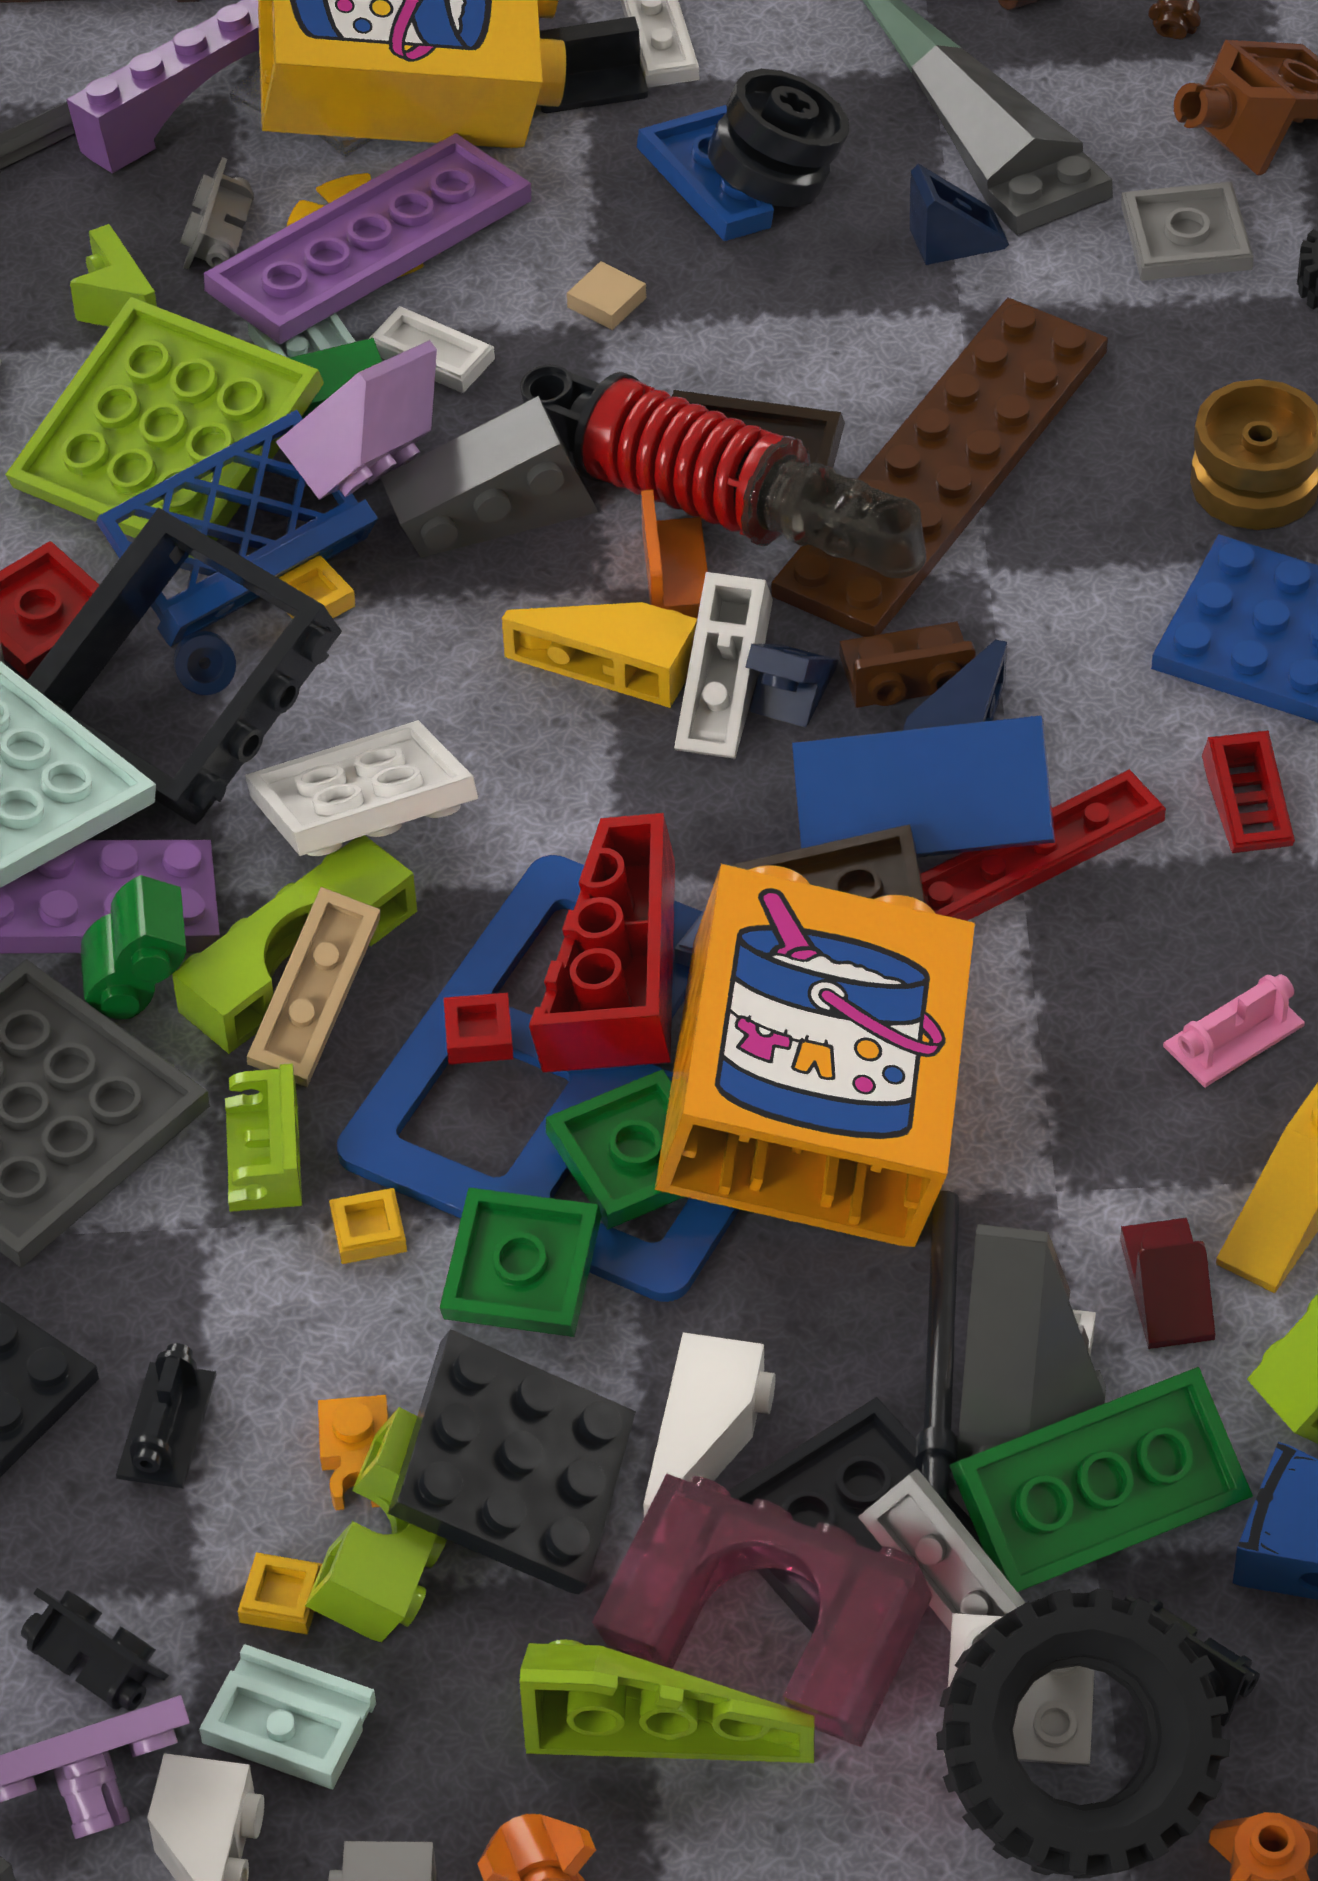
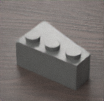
(489, 483)

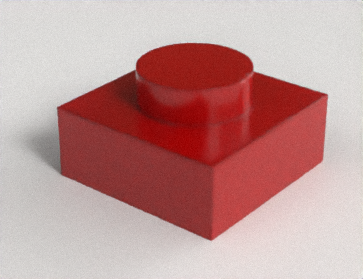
(478, 1028)

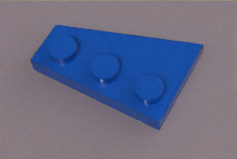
(681, 155)

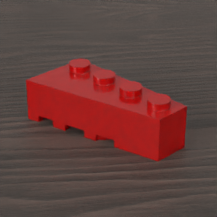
(615, 967)

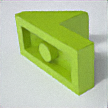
(110, 280)

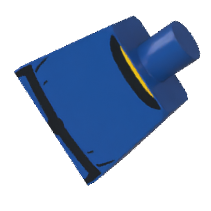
(1282, 1530)

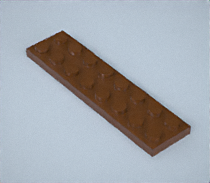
(952, 456)

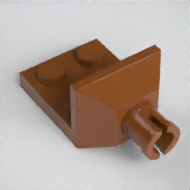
(1252, 98)

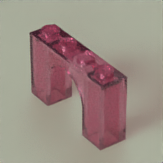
(703, 1537)

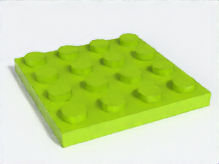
(152, 405)

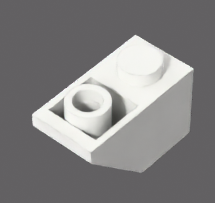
(203, 1818)

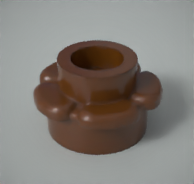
(1175, 17)

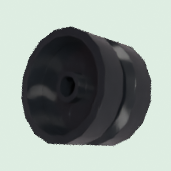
(778, 138)

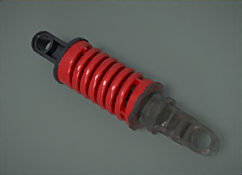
(725, 470)

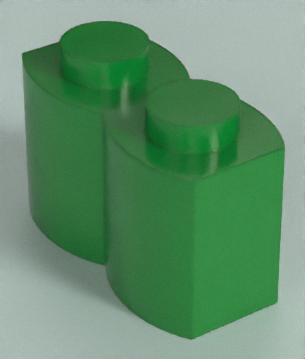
(133, 947)

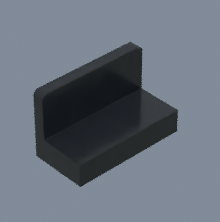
(600, 64)

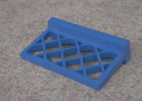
(218, 595)

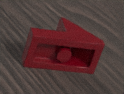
(1169, 1282)

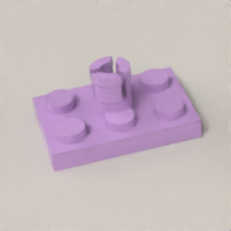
(85, 1765)

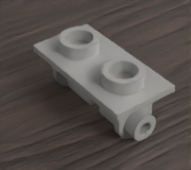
(218, 227)

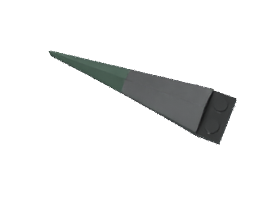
(1013, 150)

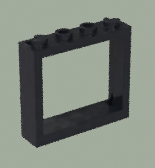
(121, 604)

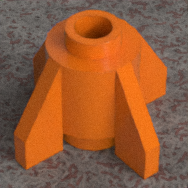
(1266, 1847)
(536, 1850)

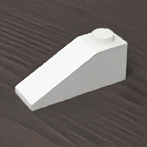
(718, 686)
(710, 1408)

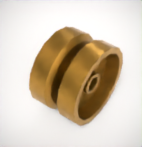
(1256, 454)

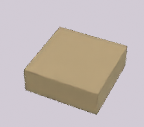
(606, 295)

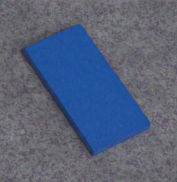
(952, 784)

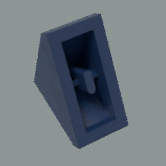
(949, 220)

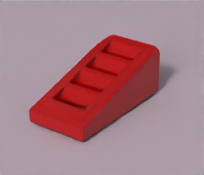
(1241, 751)

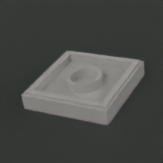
(1186, 231)

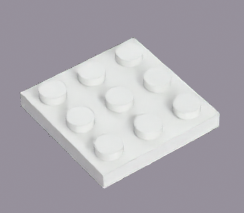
(361, 788)

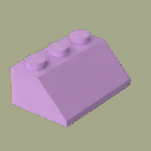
(366, 424)

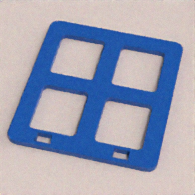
(375, 1152)

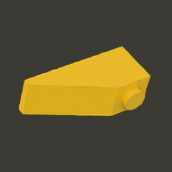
(612, 646)
(1282, 1207)

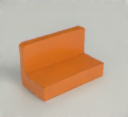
(673, 559)

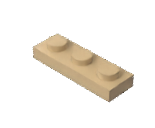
(314, 985)

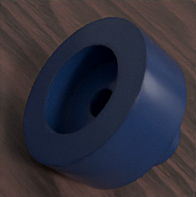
(211, 675)

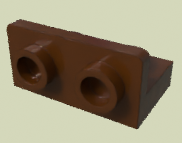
(903, 663)

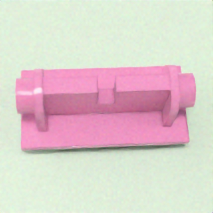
(1236, 1031)

